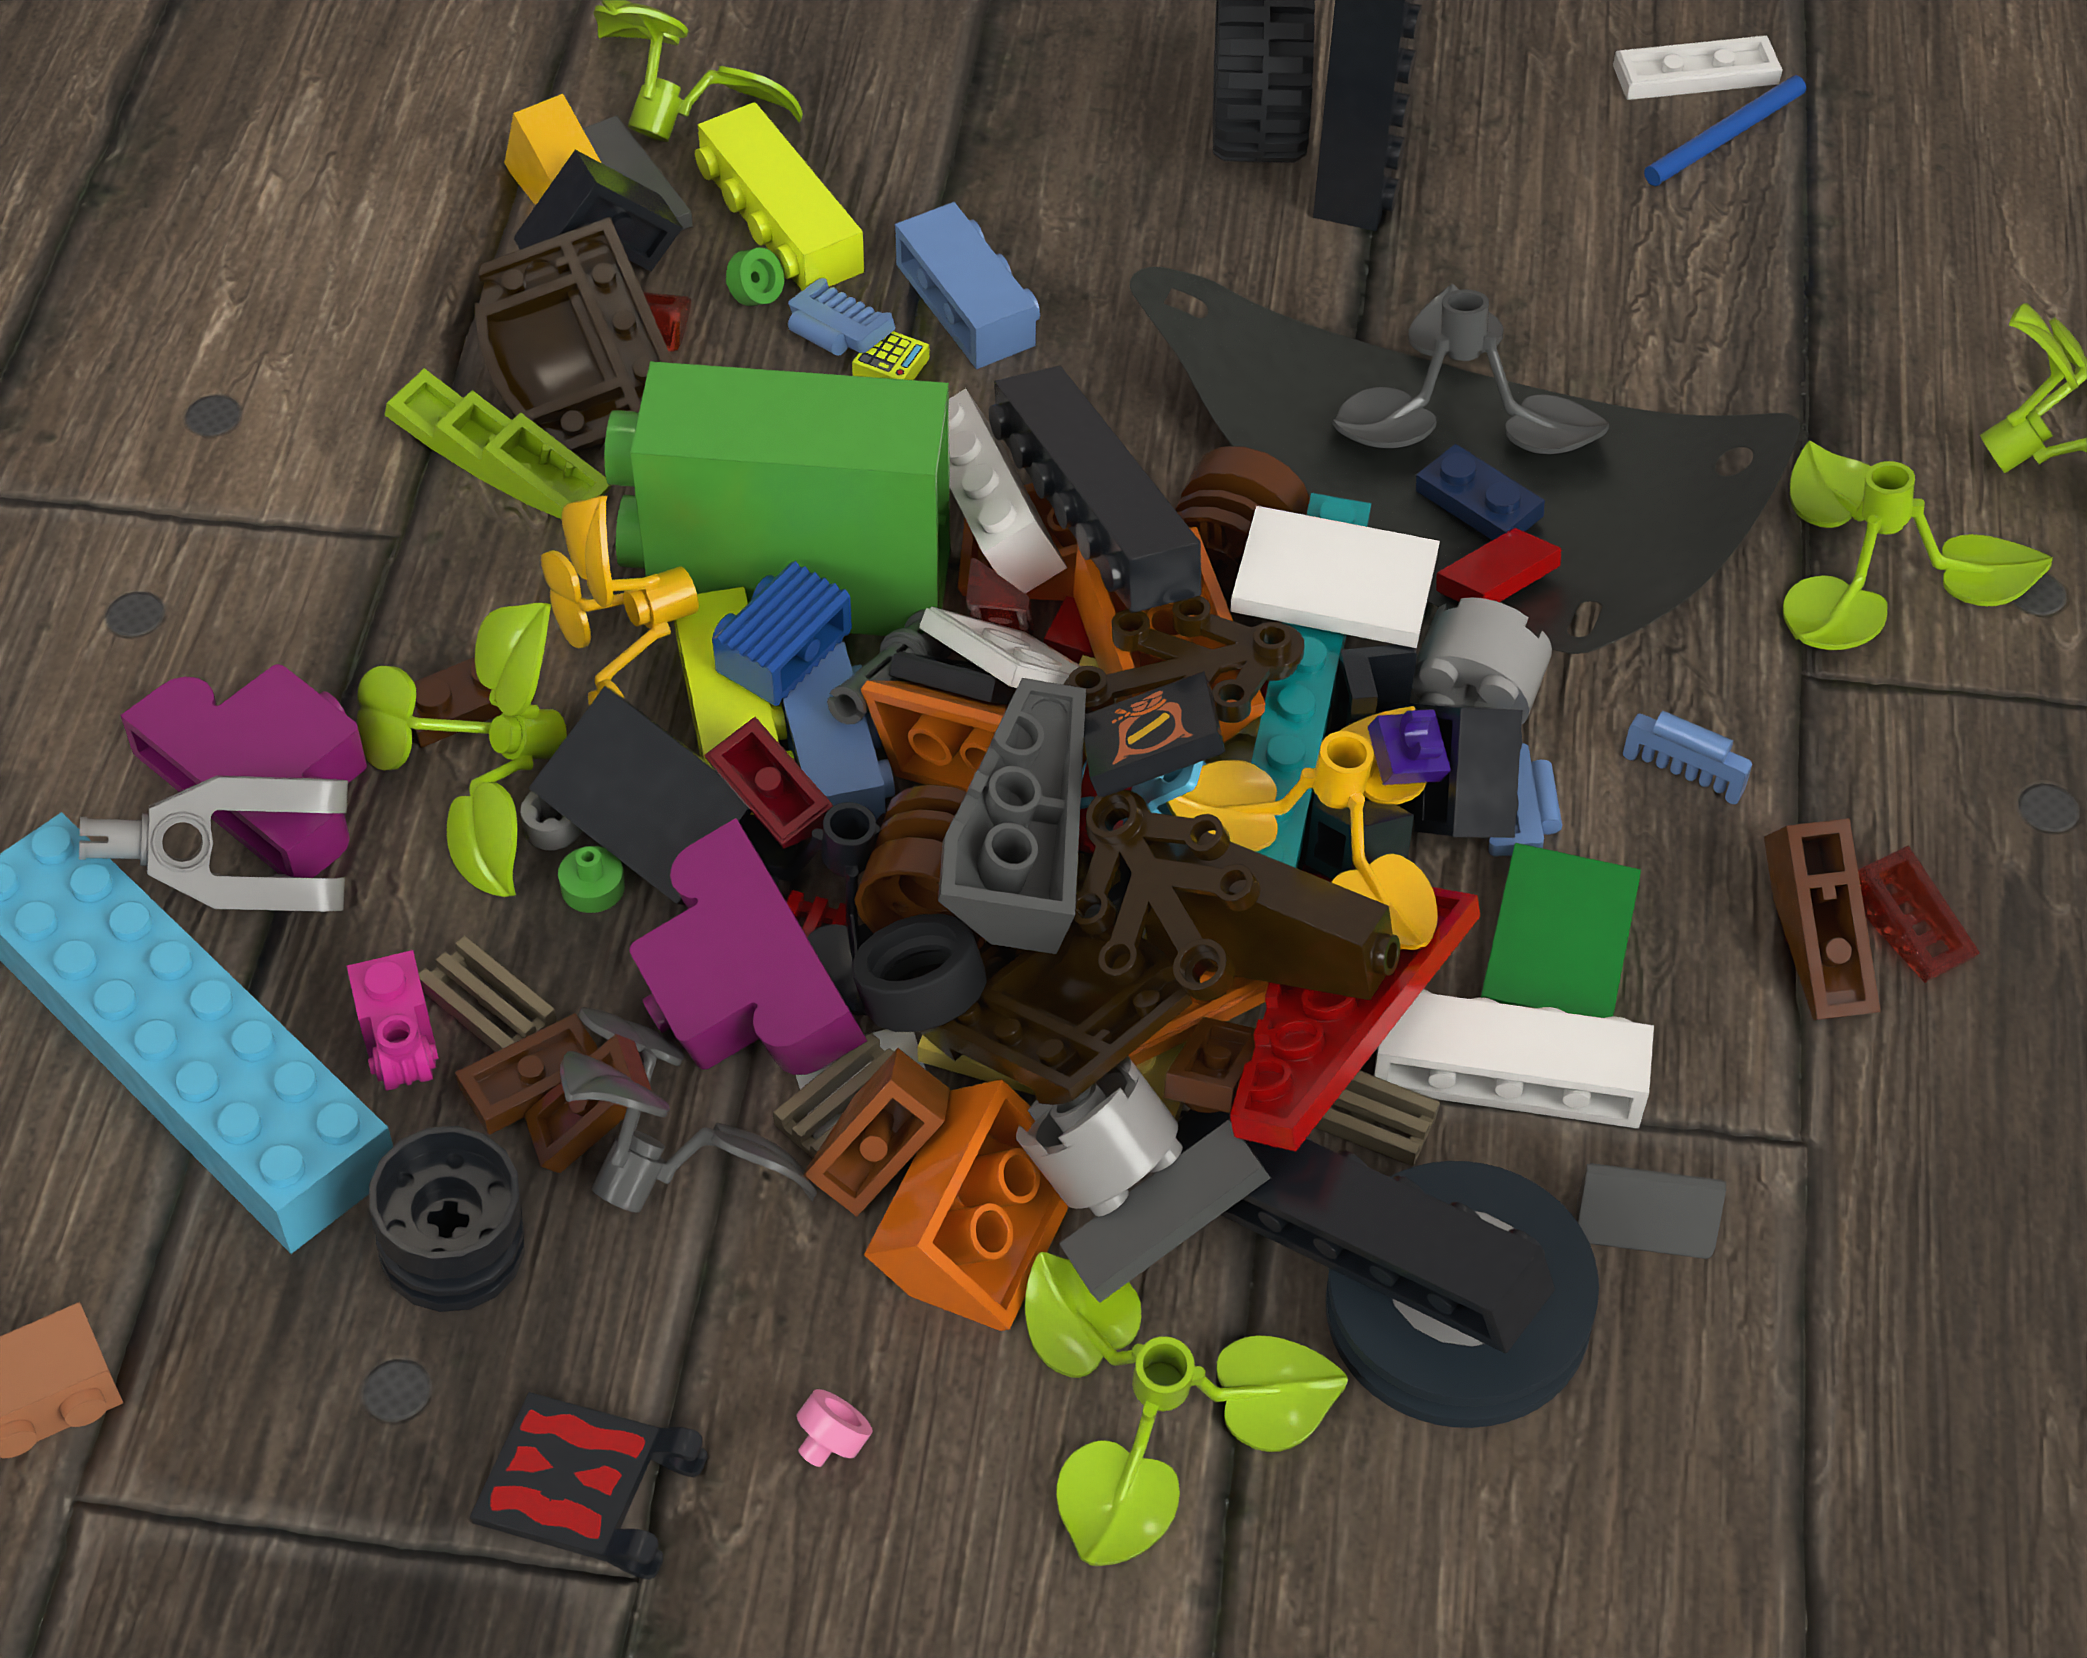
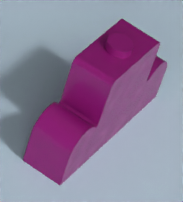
(261, 731)
(740, 965)

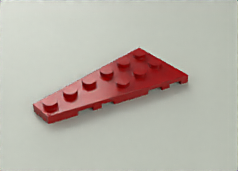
(1320, 1040)

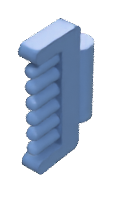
(837, 321)
(1689, 745)
(1537, 808)

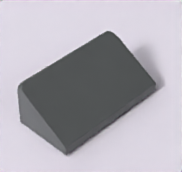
(1650, 1210)

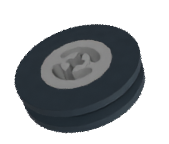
(1443, 1373)

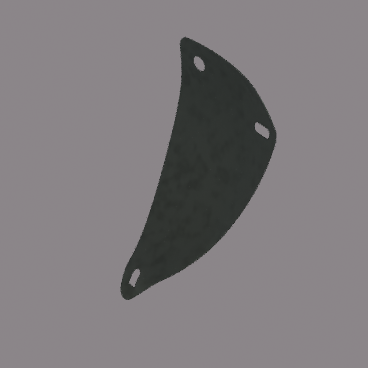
(1632, 511)

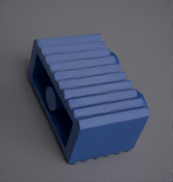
(782, 632)

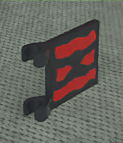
(573, 1477)

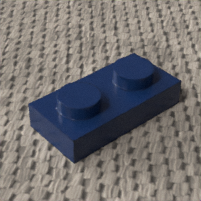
(1479, 493)

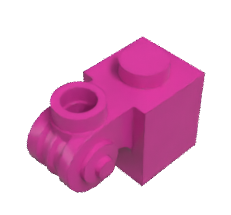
(394, 1019)

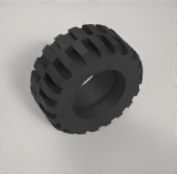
(1263, 79)

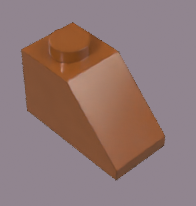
(879, 1132)

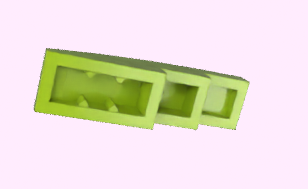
(495, 449)

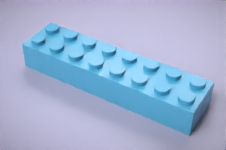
(185, 1037)

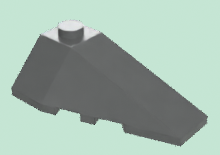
(1017, 831)

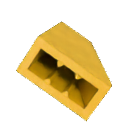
(542, 143)

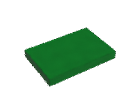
(1561, 932)

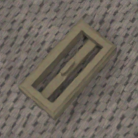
(497, 976)
(821, 1087)
(1389, 1104)

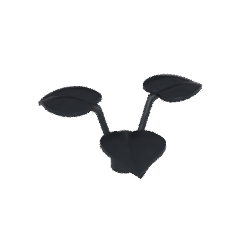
(845, 849)

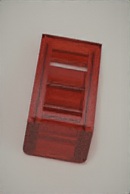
(1915, 887)

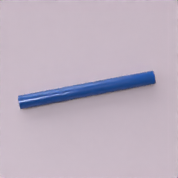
(1724, 130)

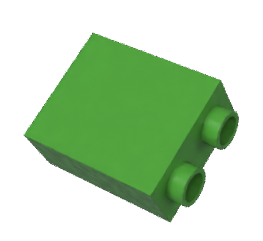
(785, 468)

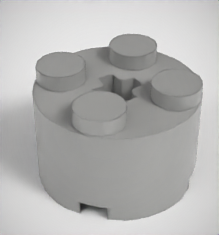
(1481, 657)
(1102, 1140)

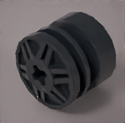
(439, 1186)

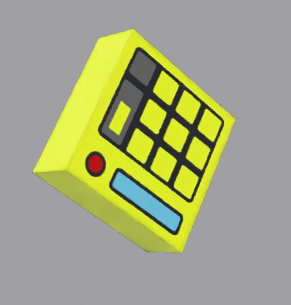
(892, 358)

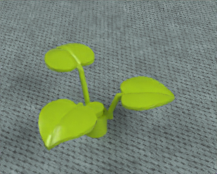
(658, 98)
(2024, 430)
(1842, 616)
(509, 663)
(1117, 1499)

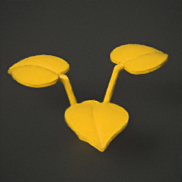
(647, 600)
(1344, 773)

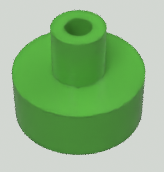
(755, 277)
(591, 879)

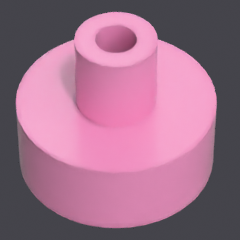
(831, 1428)

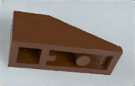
(1824, 916)

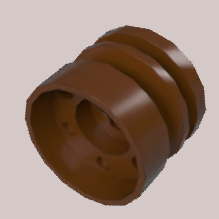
(1223, 500)
(907, 858)

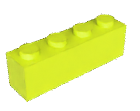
(779, 197)
(714, 700)

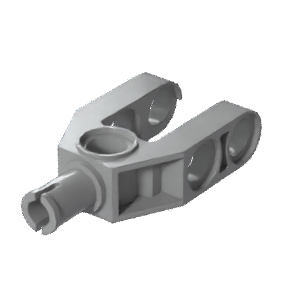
(195, 806)

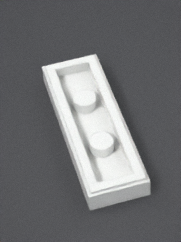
(1697, 67)

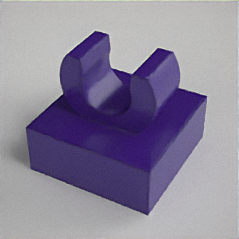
(1409, 747)

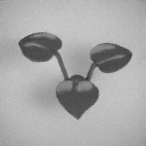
(1463, 328)
(636, 1157)

